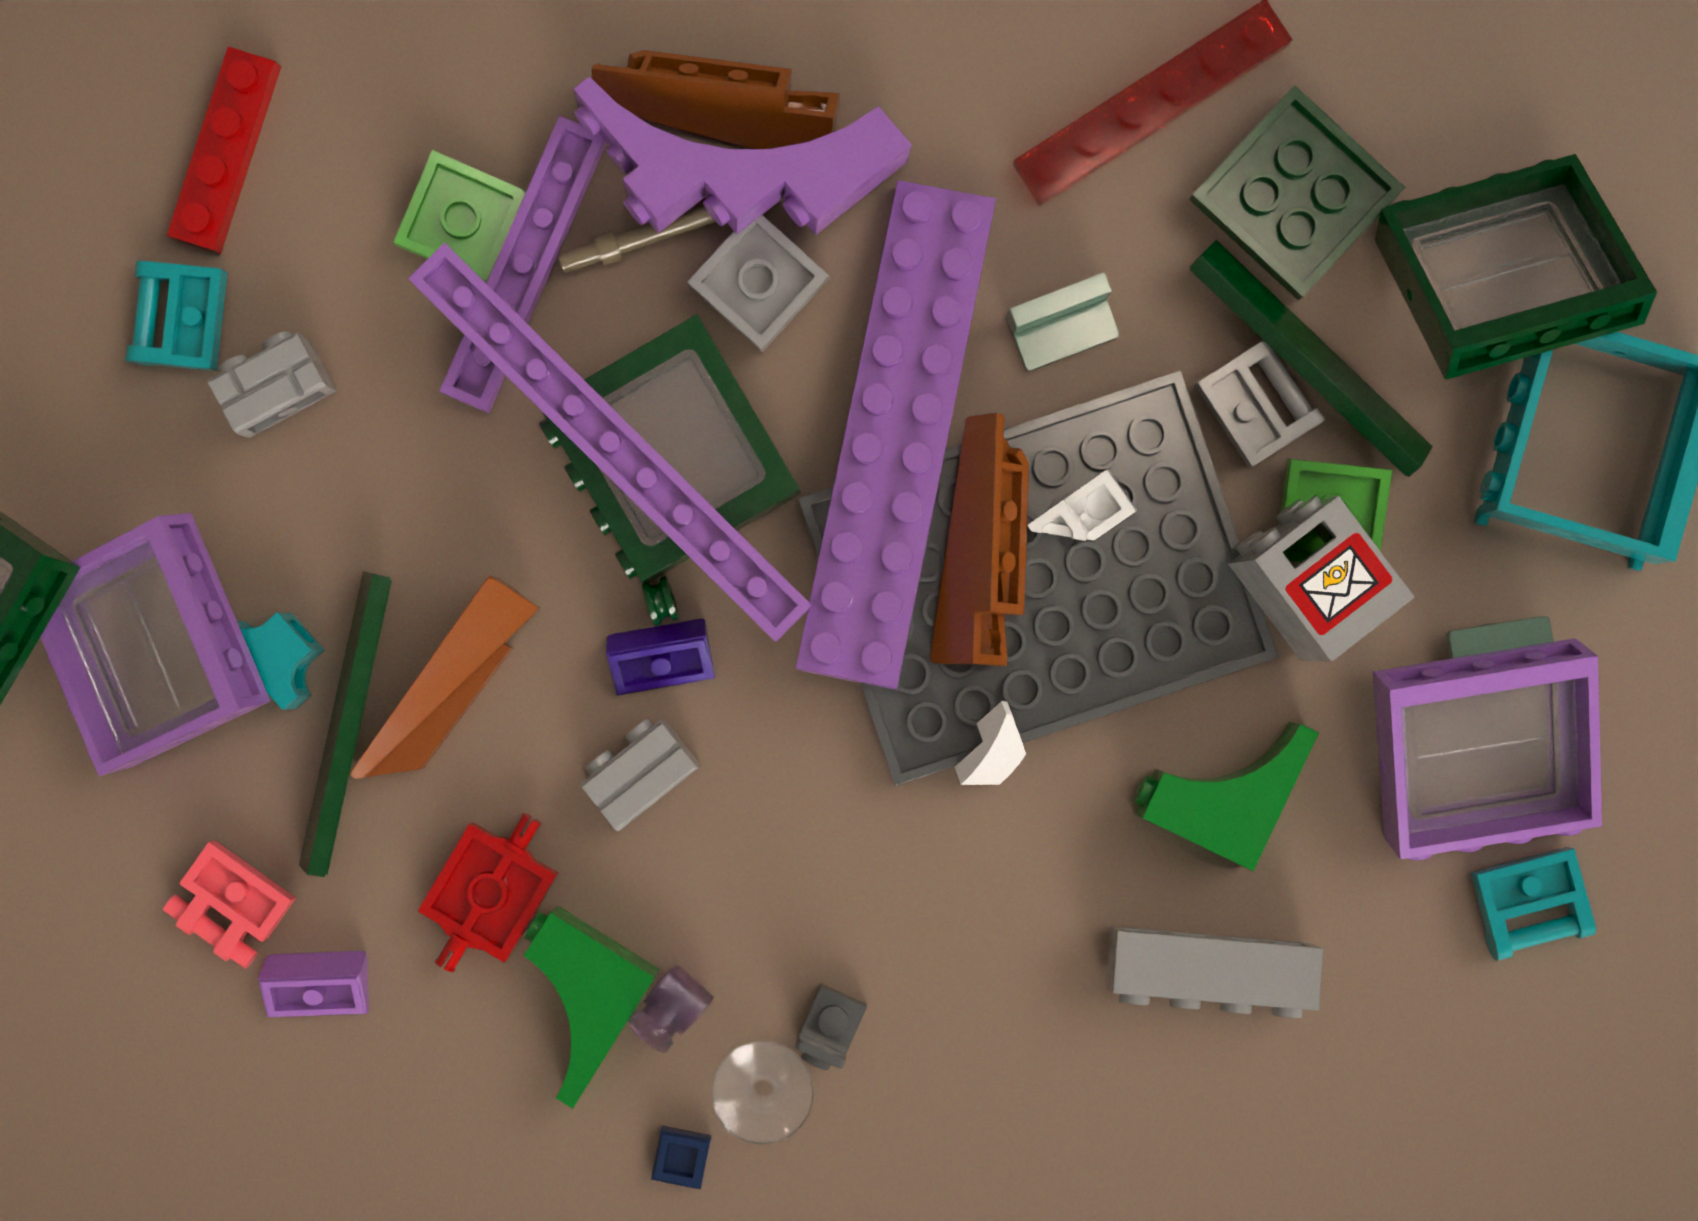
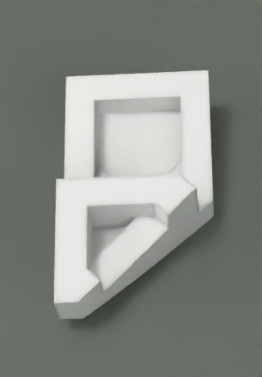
(1087, 511)
(997, 754)

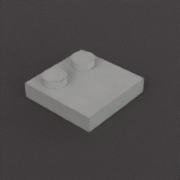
(758, 281)

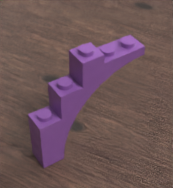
(739, 185)

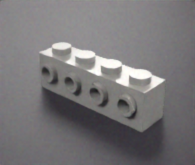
(1214, 970)

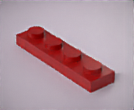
(224, 150)

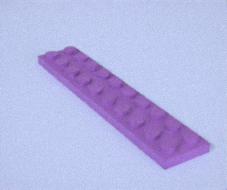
(896, 435)

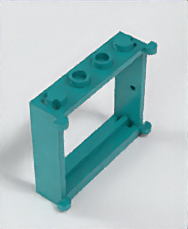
(1675, 476)

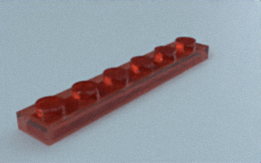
(1152, 102)

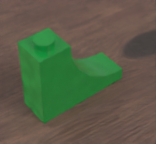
(1232, 811)
(597, 986)

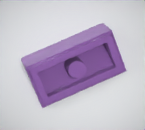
(315, 984)

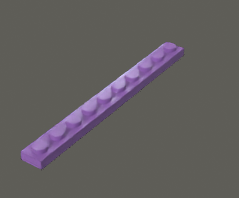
(610, 442)

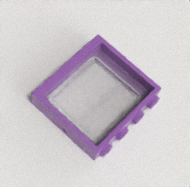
(149, 645)
(1489, 748)

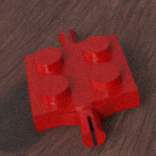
(488, 892)

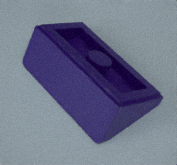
(660, 656)

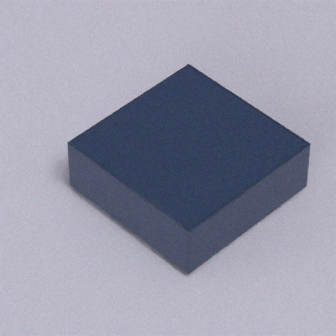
(681, 1157)

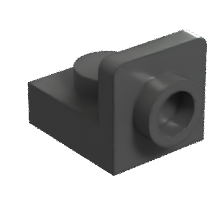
(829, 1028)

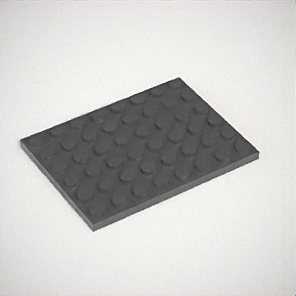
(1101, 617)

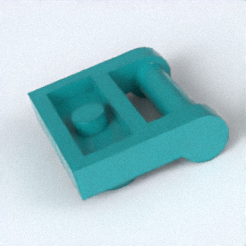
(191, 316)
(1530, 887)

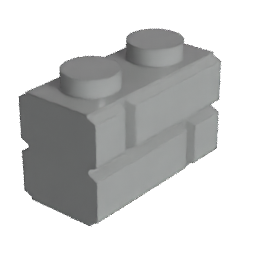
(271, 383)
(638, 774)

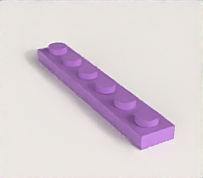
(530, 250)

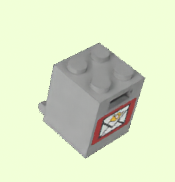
(1332, 593)

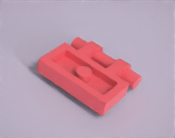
(237, 892)

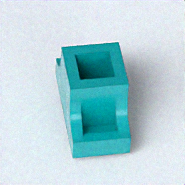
(282, 657)

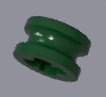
(660, 601)

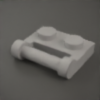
(1247, 412)

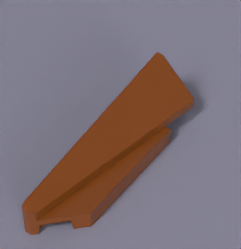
(719, 99)
(984, 548)
(448, 681)

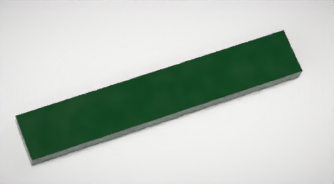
(1311, 358)
(344, 724)

